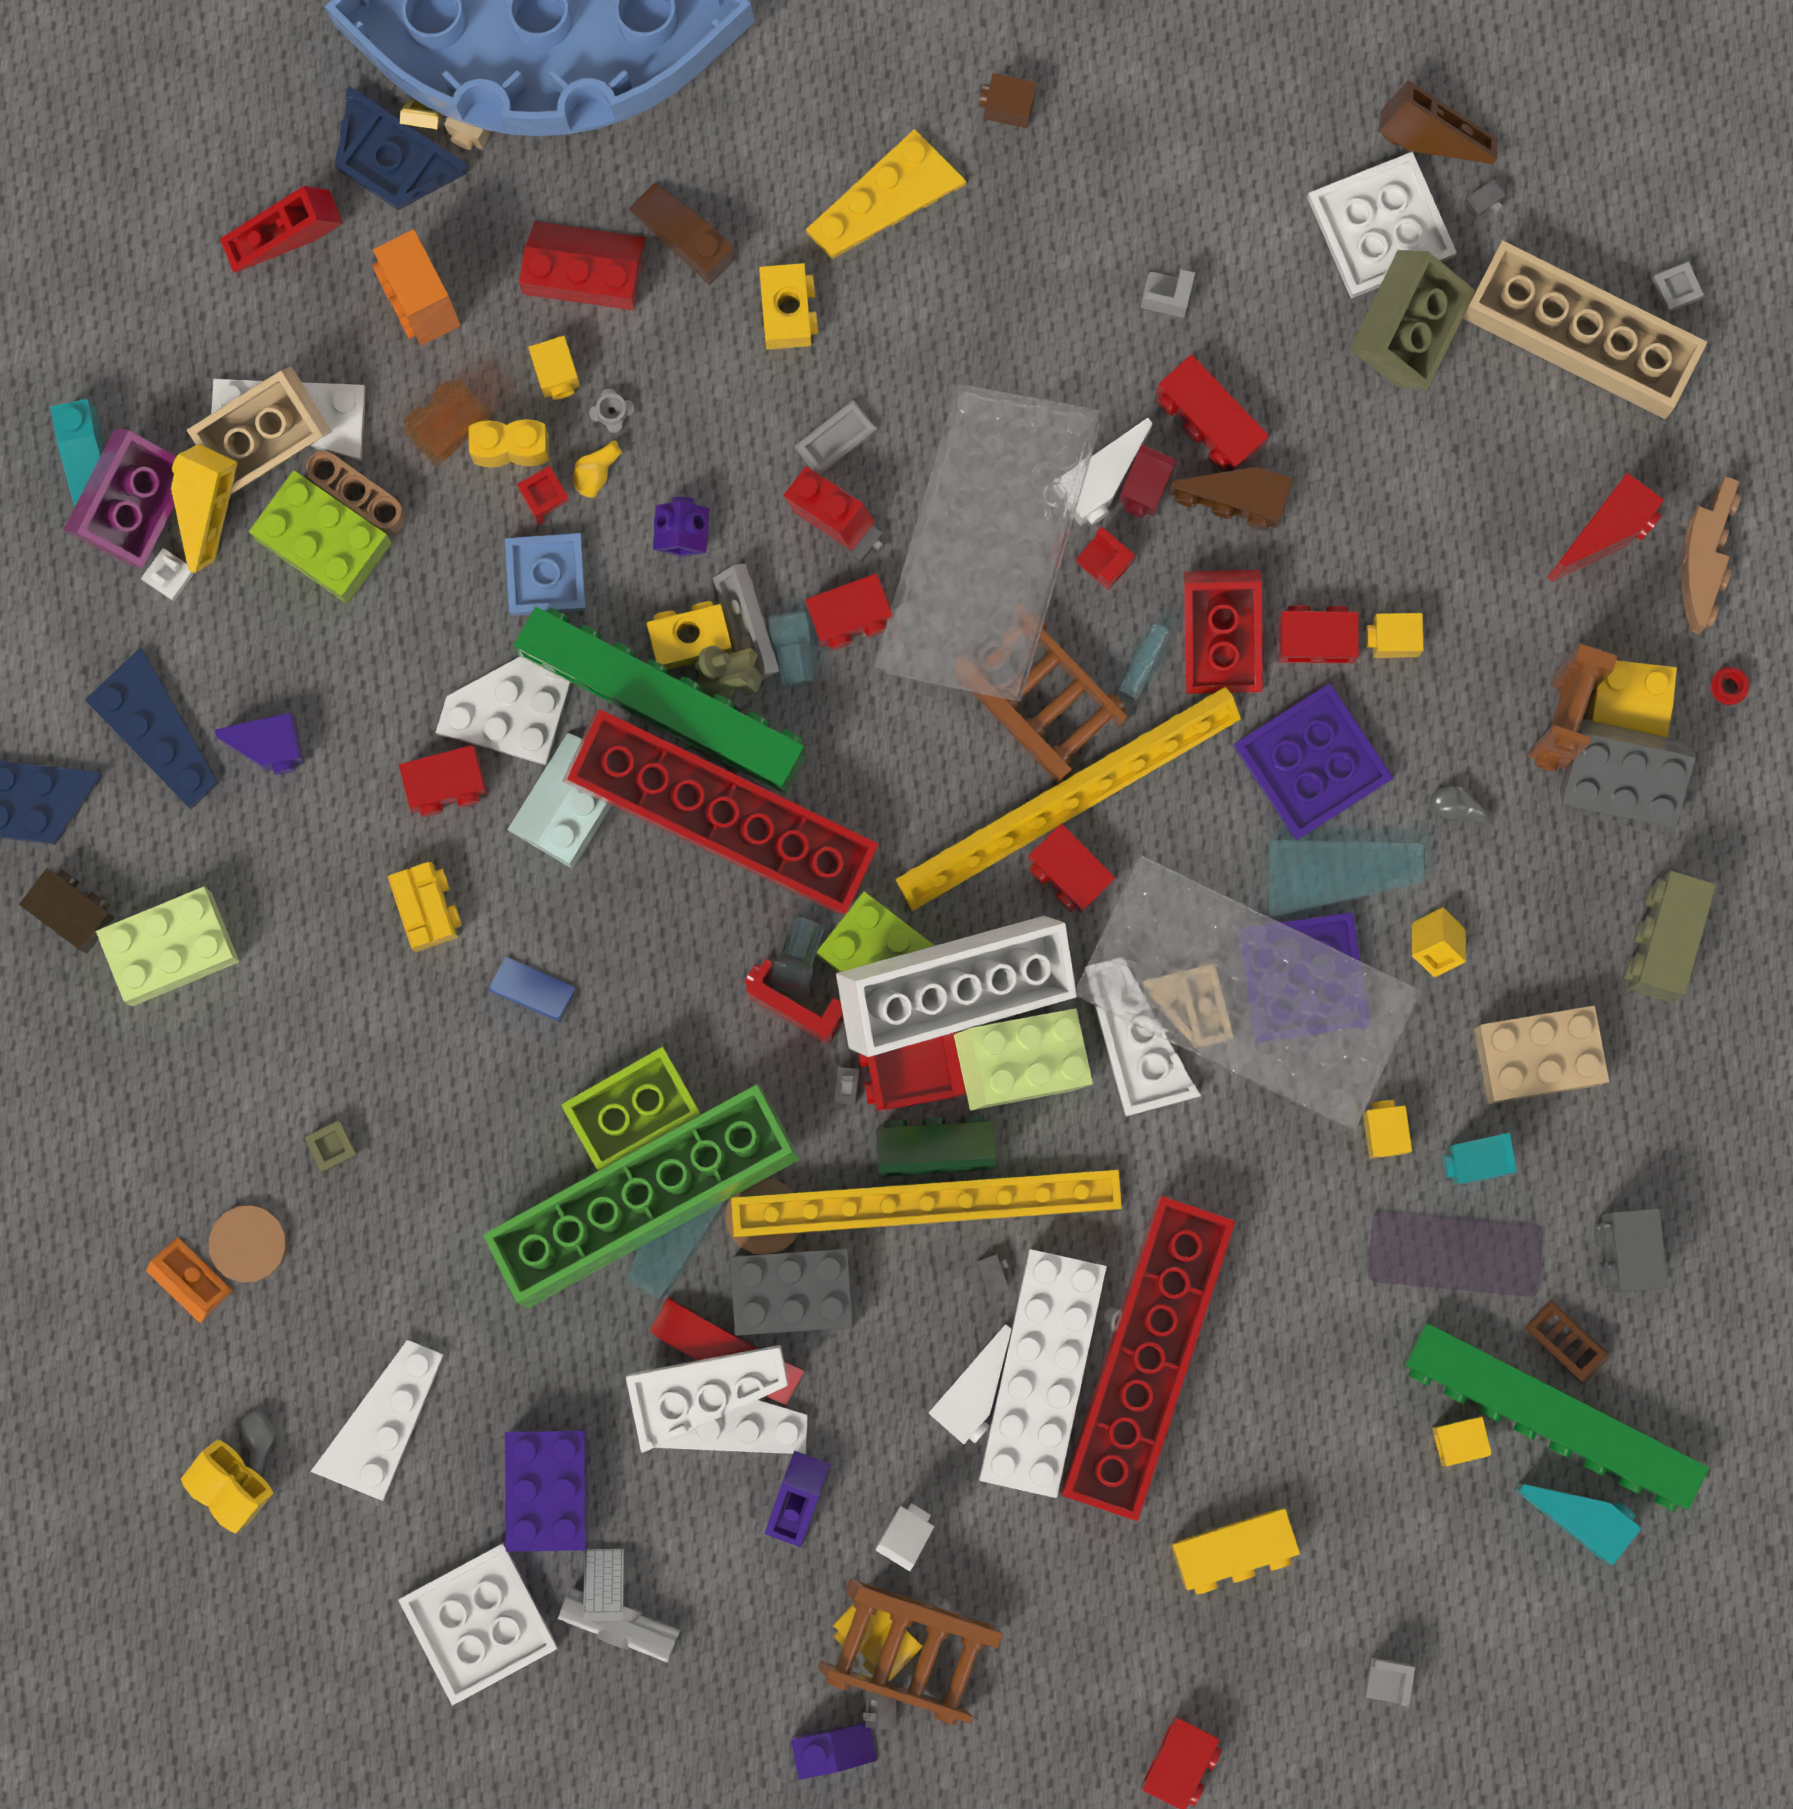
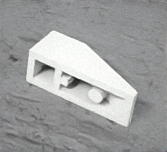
(1107, 473)
(971, 1397)
(905, 1536)

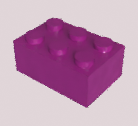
(125, 499)

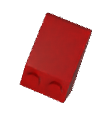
(1624, 515)
(1223, 631)

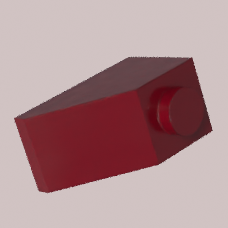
(1147, 482)

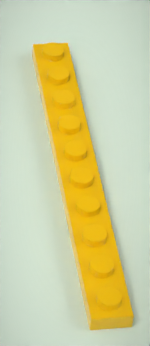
(1068, 799)
(926, 1203)

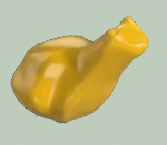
(592, 470)

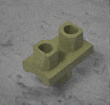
(724, 672)

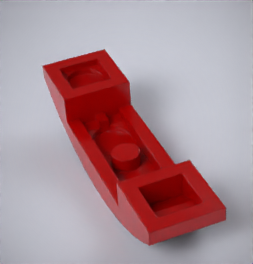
(704, 1340)

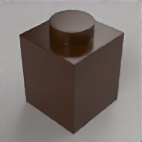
(1008, 100)

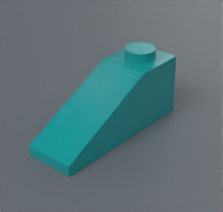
(78, 442)
(1480, 1160)
(1594, 1523)

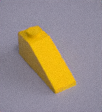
(201, 500)

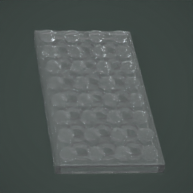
(989, 542)
(1247, 993)

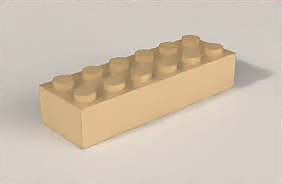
(1585, 330)

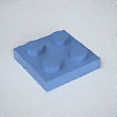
(545, 573)

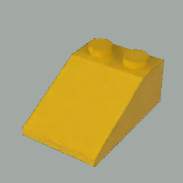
(1635, 698)

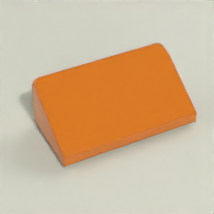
(188, 1279)

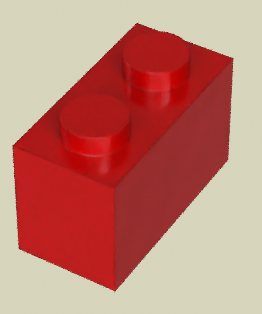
(829, 508)
(849, 612)
(1318, 635)
(443, 781)
(1069, 870)
(1181, 1764)

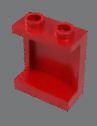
(780, 1005)
(914, 1074)

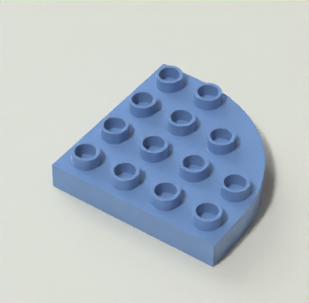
(541, 61)

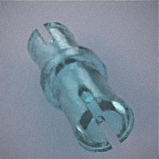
(1144, 661)

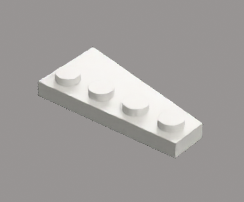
(339, 404)
(1143, 1066)
(696, 1392)
(748, 1429)
(378, 1431)

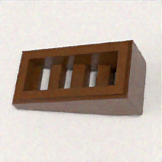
(1592, 1366)

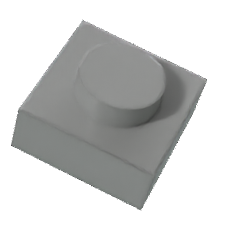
(1677, 287)

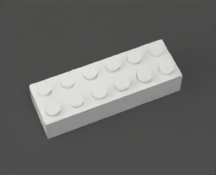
(956, 985)
(1042, 1373)

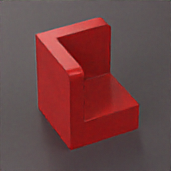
(542, 493)
(1105, 558)

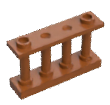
(1576, 681)
(1030, 732)
(903, 1613)

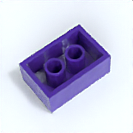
(546, 1491)

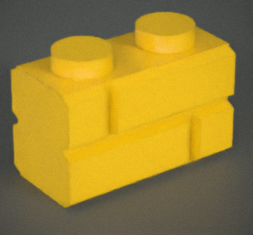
(424, 906)

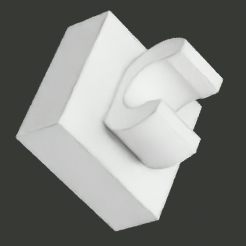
(167, 574)

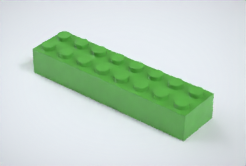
(641, 1197)

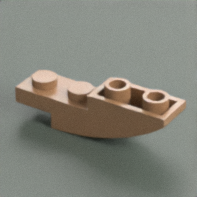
(1702, 567)

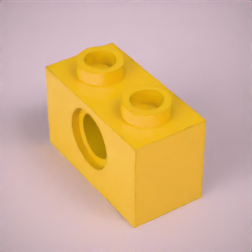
(783, 284)
(667, 626)

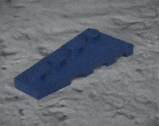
(148, 721)

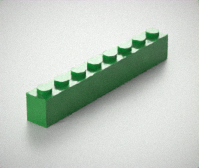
(661, 699)
(1555, 1417)

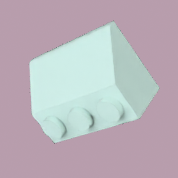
(558, 815)

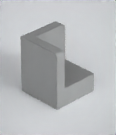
(1168, 293)
(1390, 1681)

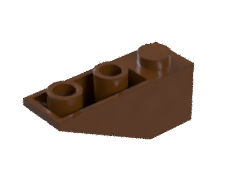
(1245, 493)

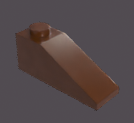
(1433, 128)
(684, 233)

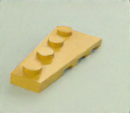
(896, 187)

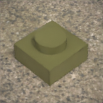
(331, 1146)

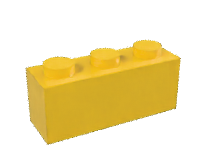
(1235, 1551)

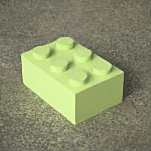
(167, 946)
(1023, 1059)

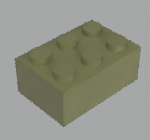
(1412, 319)
(1669, 936)

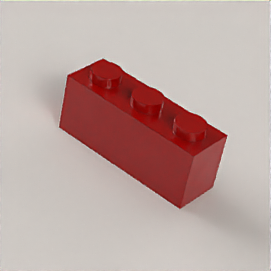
(1210, 415)

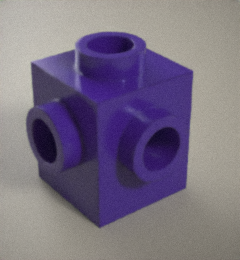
(681, 527)

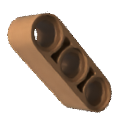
(345, 479)

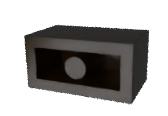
(66, 909)

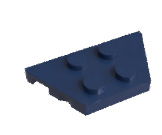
(391, 156)
(40, 800)

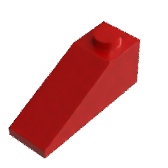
(282, 228)

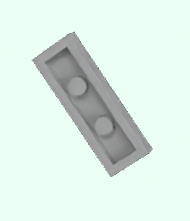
(744, 617)

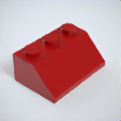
(582, 265)

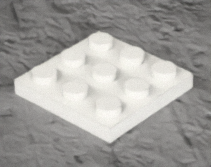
(1374, 217)
(478, 1624)

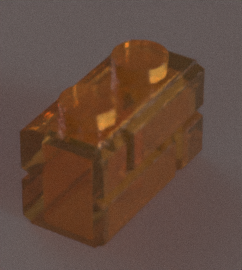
(444, 422)

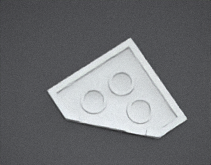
(508, 711)

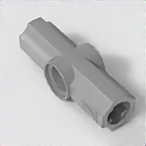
(634, 1632)

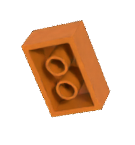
(414, 288)

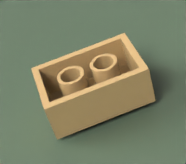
(263, 427)
(1541, 1054)

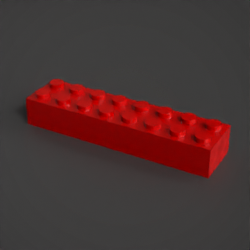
(720, 812)
(1147, 1358)

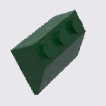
(936, 1146)

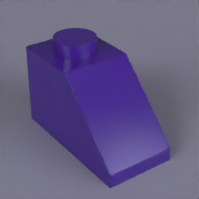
(266, 742)
(797, 1498)
(833, 1750)

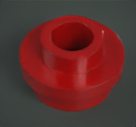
(1735, 675)

